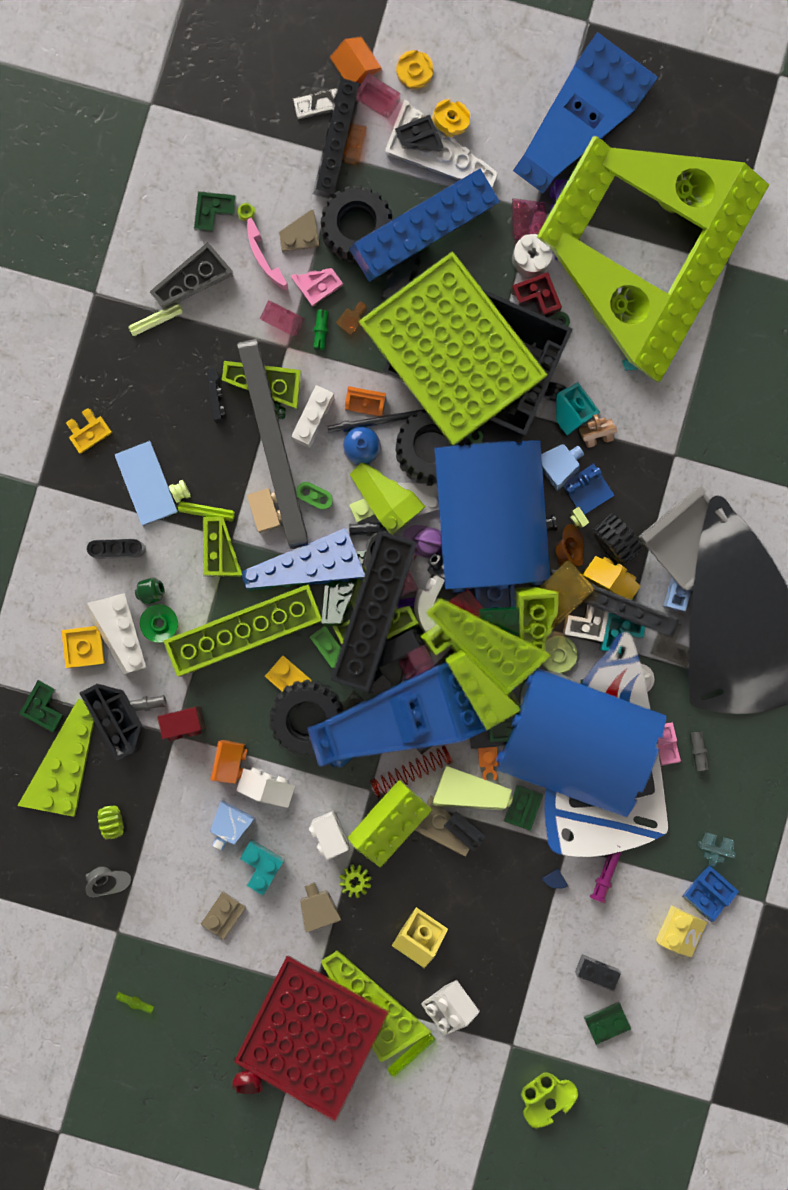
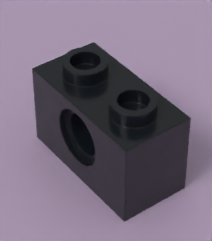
(598, 972)

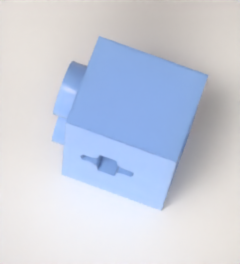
(676, 597)

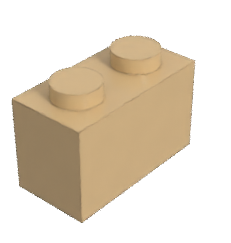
(264, 510)

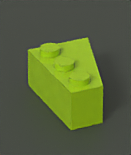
(218, 552)

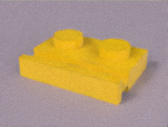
(285, 673)

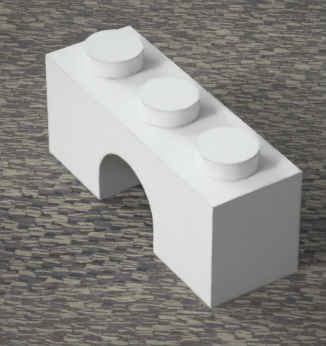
(312, 415)

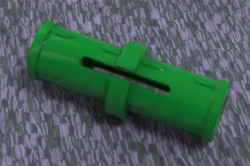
(320, 329)

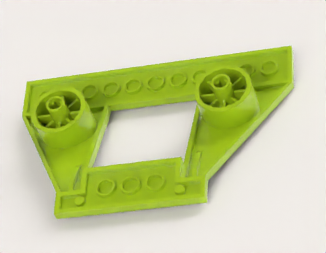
(719, 201)

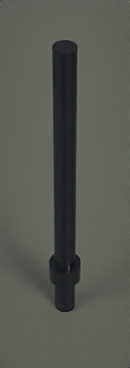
(346, 426)

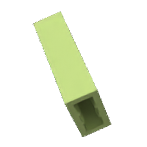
(467, 791)

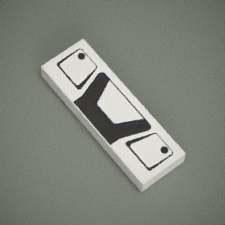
(314, 104)

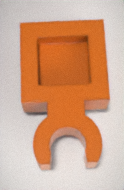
(487, 759)

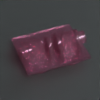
(527, 217)

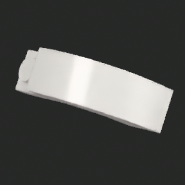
(425, 601)

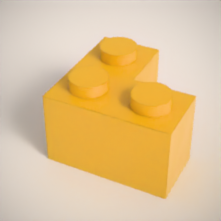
(612, 577)

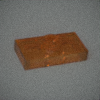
(354, 144)

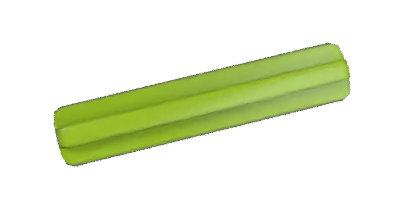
(206, 511)

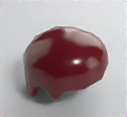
(247, 1083)

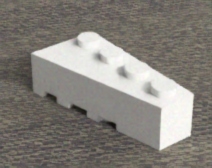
(118, 631)

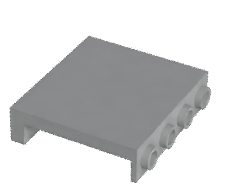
(677, 536)

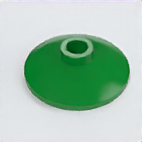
(149, 620)

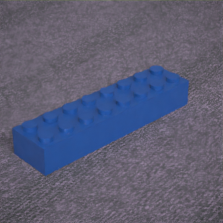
(424, 225)

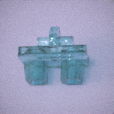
(708, 843)

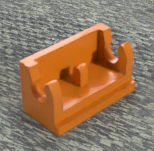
(365, 401)

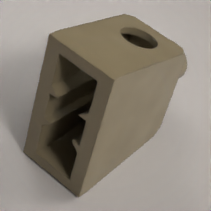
(318, 908)

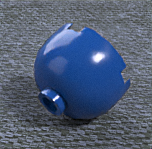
(361, 445)

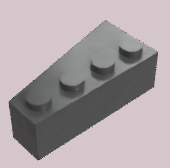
(192, 276)

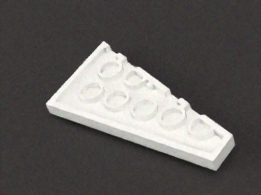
(452, 162)

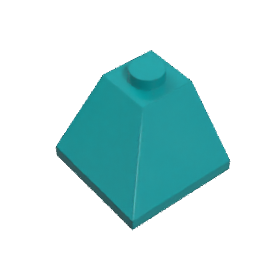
(574, 408)

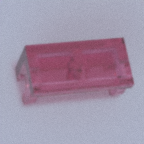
(282, 318)

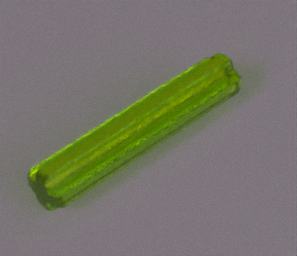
(411, 1054)

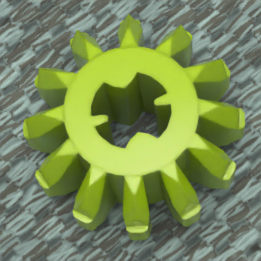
(110, 822)
(359, 886)

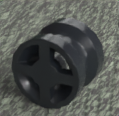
(554, 389)

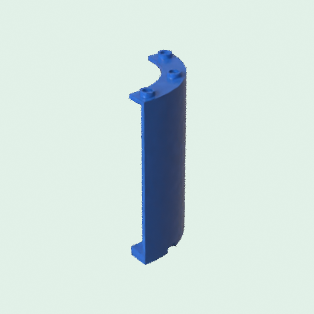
(492, 514)
(582, 743)

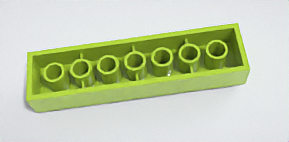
(243, 630)

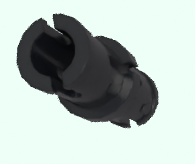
(366, 528)

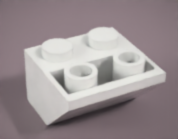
(450, 1008)

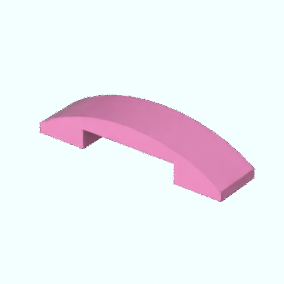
(274, 275)

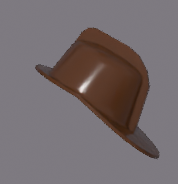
(570, 546)

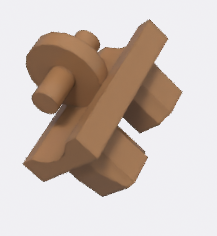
(596, 429)

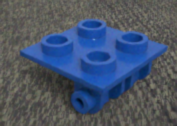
(588, 489)

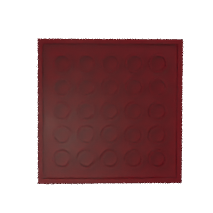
(311, 1037)

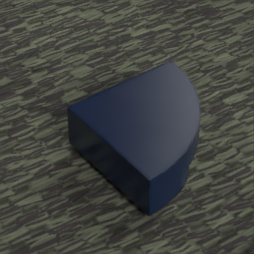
(555, 880)

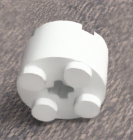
(521, 258)

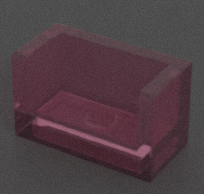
(378, 96)
(416, 662)

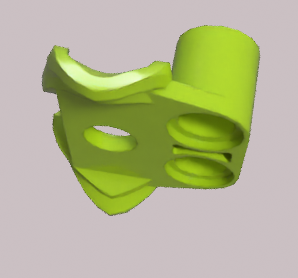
(562, 1092)

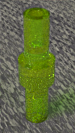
(134, 1002)

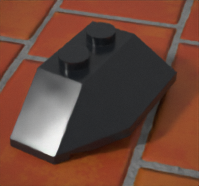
(113, 717)

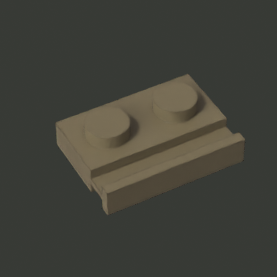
(223, 915)

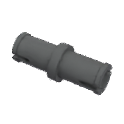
(149, 703)
(699, 751)

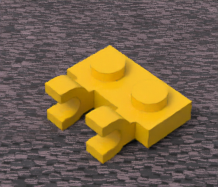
(90, 434)

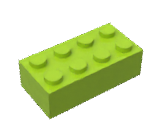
(389, 823)

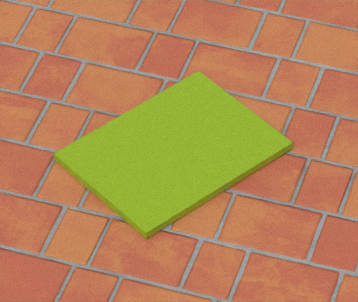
(452, 348)

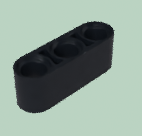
(106, 548)

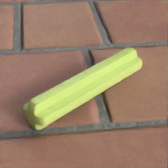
(155, 319)

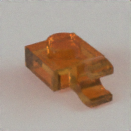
(350, 319)

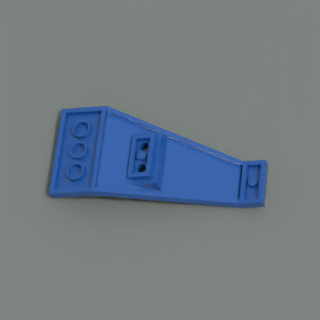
(605, 84)
(389, 724)

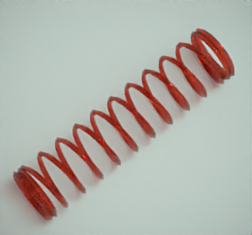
(374, 782)

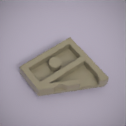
(300, 234)

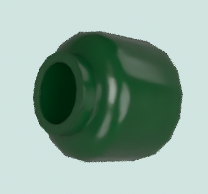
(149, 590)

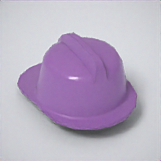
(427, 539)

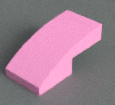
(667, 746)

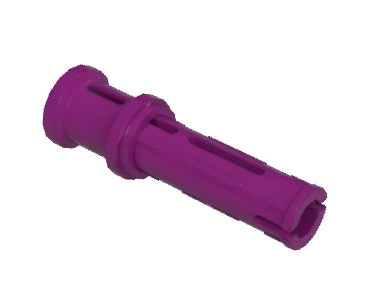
(603, 882)

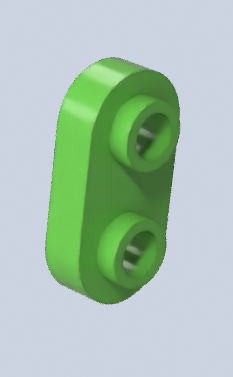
(315, 495)

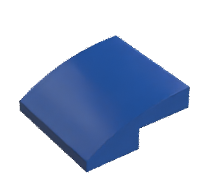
(710, 893)

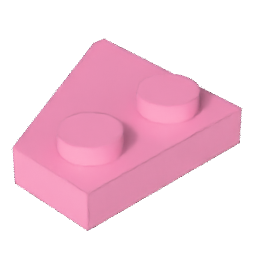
(317, 285)

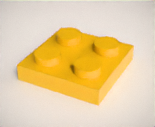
(82, 647)

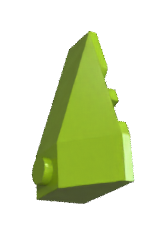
(388, 500)
(536, 614)

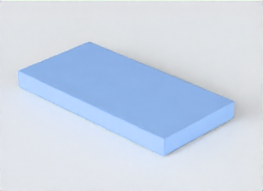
(146, 483)

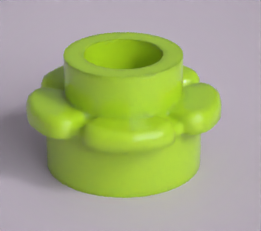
(246, 207)

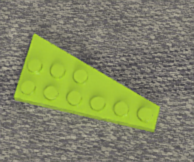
(495, 651)
(61, 773)
(400, 1026)

